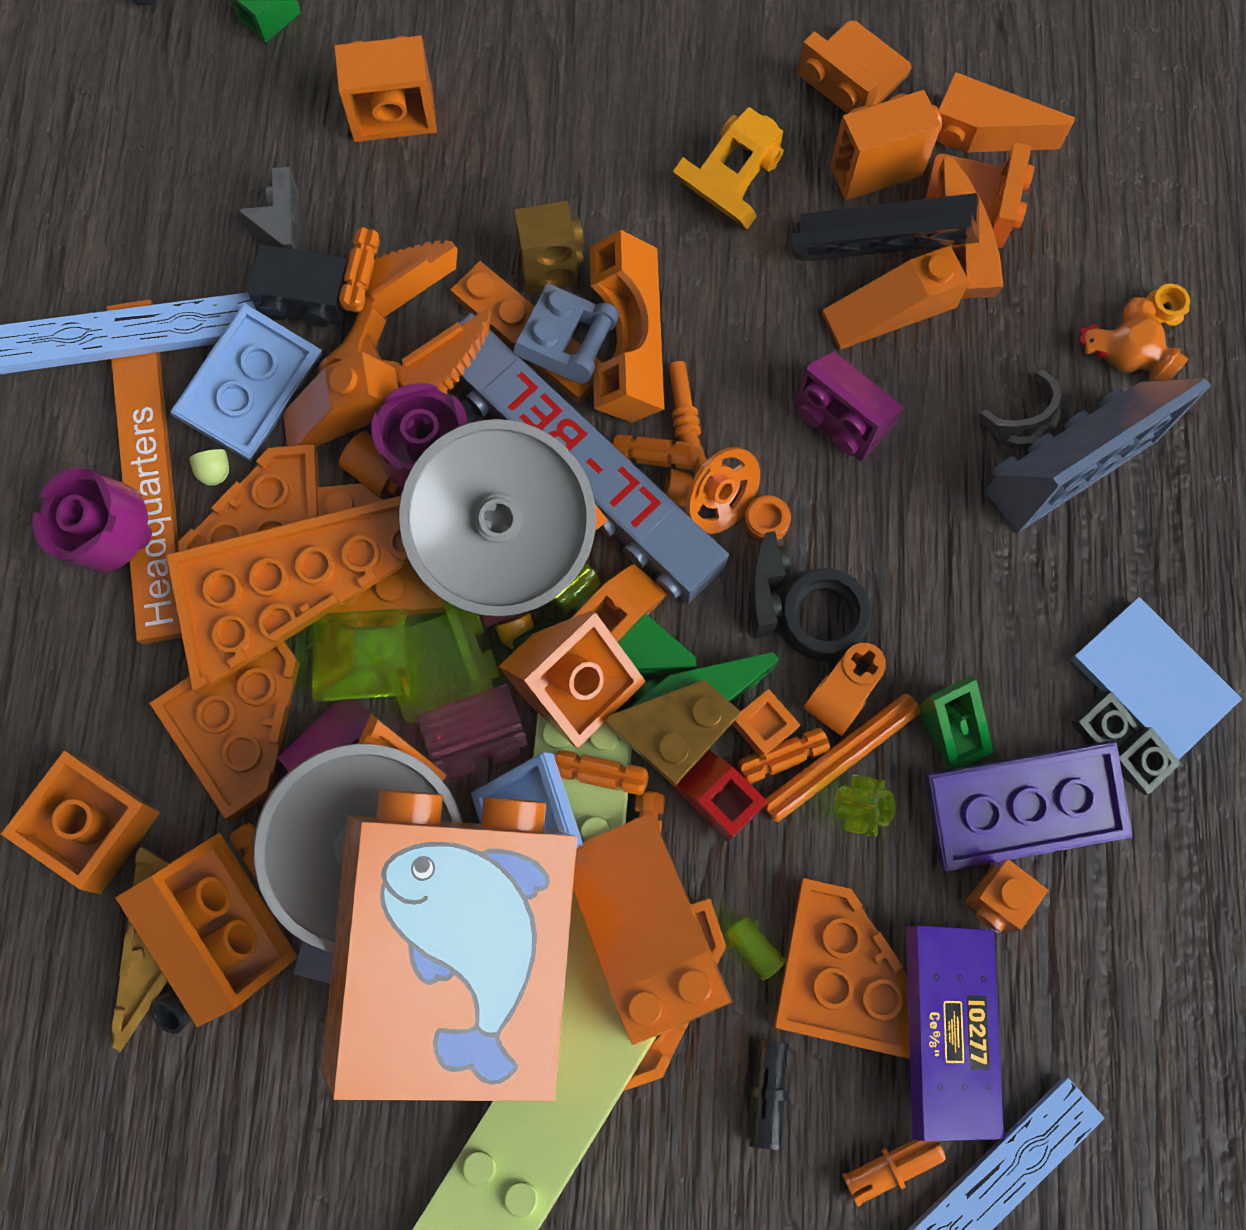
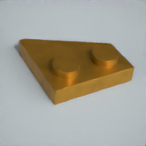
(675, 727)

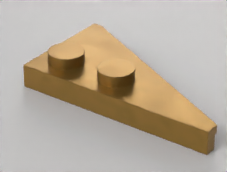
(139, 973)

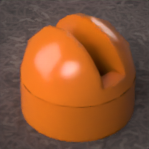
(677, 486)

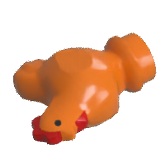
(1136, 343)

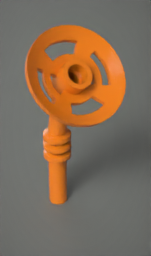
(713, 482)

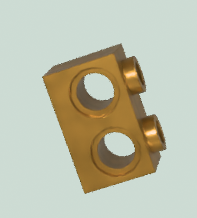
(549, 245)

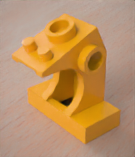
(722, 185)

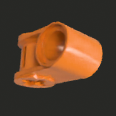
(843, 692)

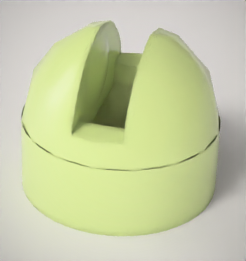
(210, 466)

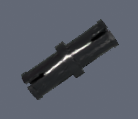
(769, 1095)

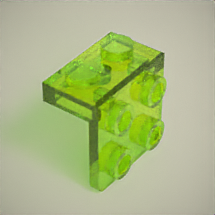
(446, 662)

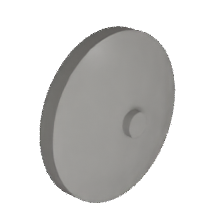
(497, 517)
(304, 829)

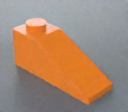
(991, 119)
(898, 298)
(339, 400)

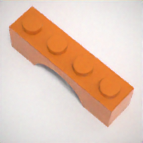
(628, 278)

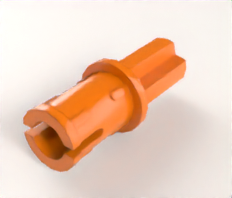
(893, 1169)

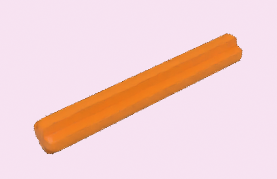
(841, 757)

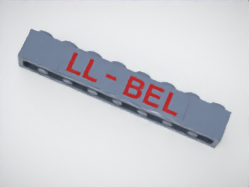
(636, 509)

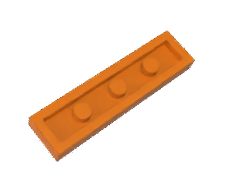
(509, 315)

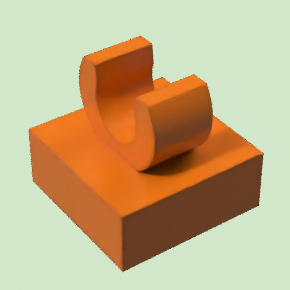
(765, 723)

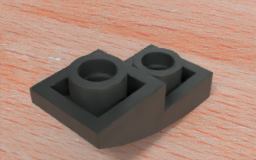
(768, 575)
(1142, 753)

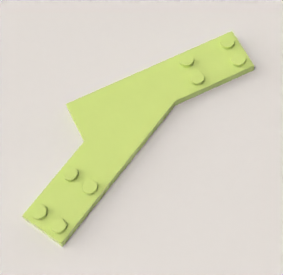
(531, 1148)

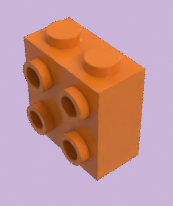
(885, 144)

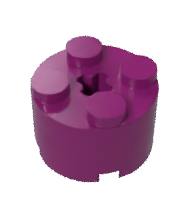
(410, 424)
(91, 520)

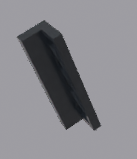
(888, 227)

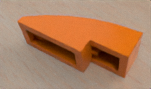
(979, 260)

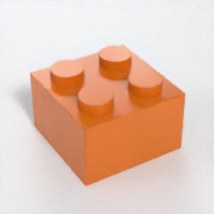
(386, 88)
(80, 823)

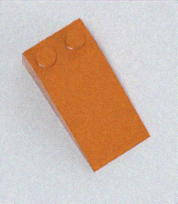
(645, 931)

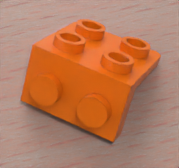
(852, 67)
(996, 186)

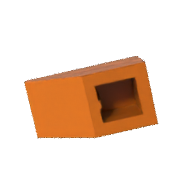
(624, 600)

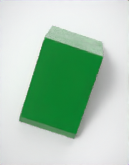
(655, 650)
(957, 724)

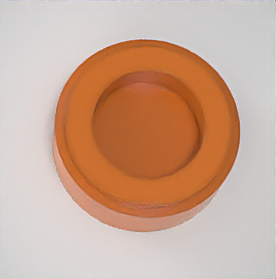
(767, 515)

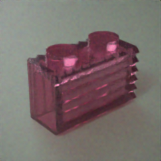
(472, 731)

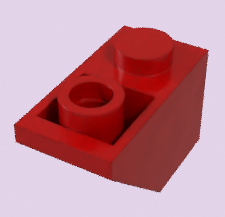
(720, 795)

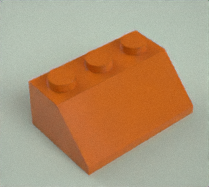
(207, 930)

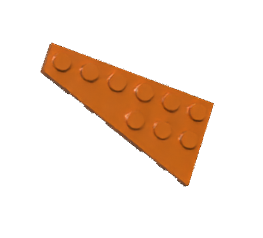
(270, 584)

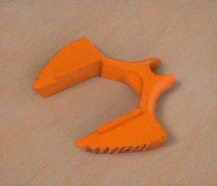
(393, 283)

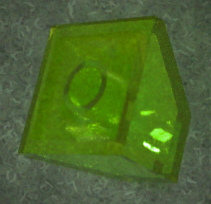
(361, 655)

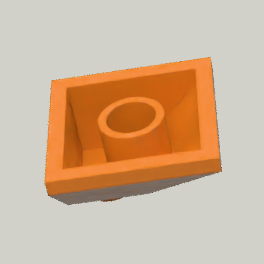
(573, 675)

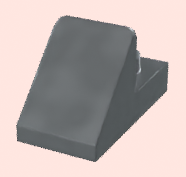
(279, 222)

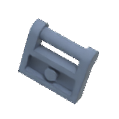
(552, 327)

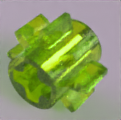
(578, 591)
(864, 805)

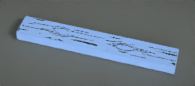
(116, 333)
(1015, 1163)

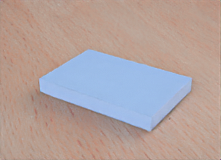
(246, 382)
(1157, 677)

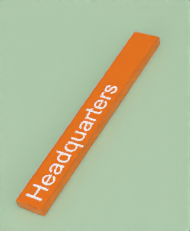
(149, 471)

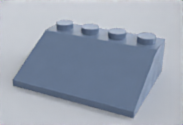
(1089, 448)

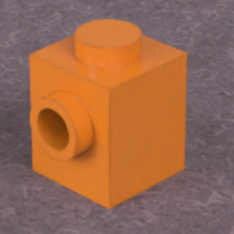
(1006, 897)

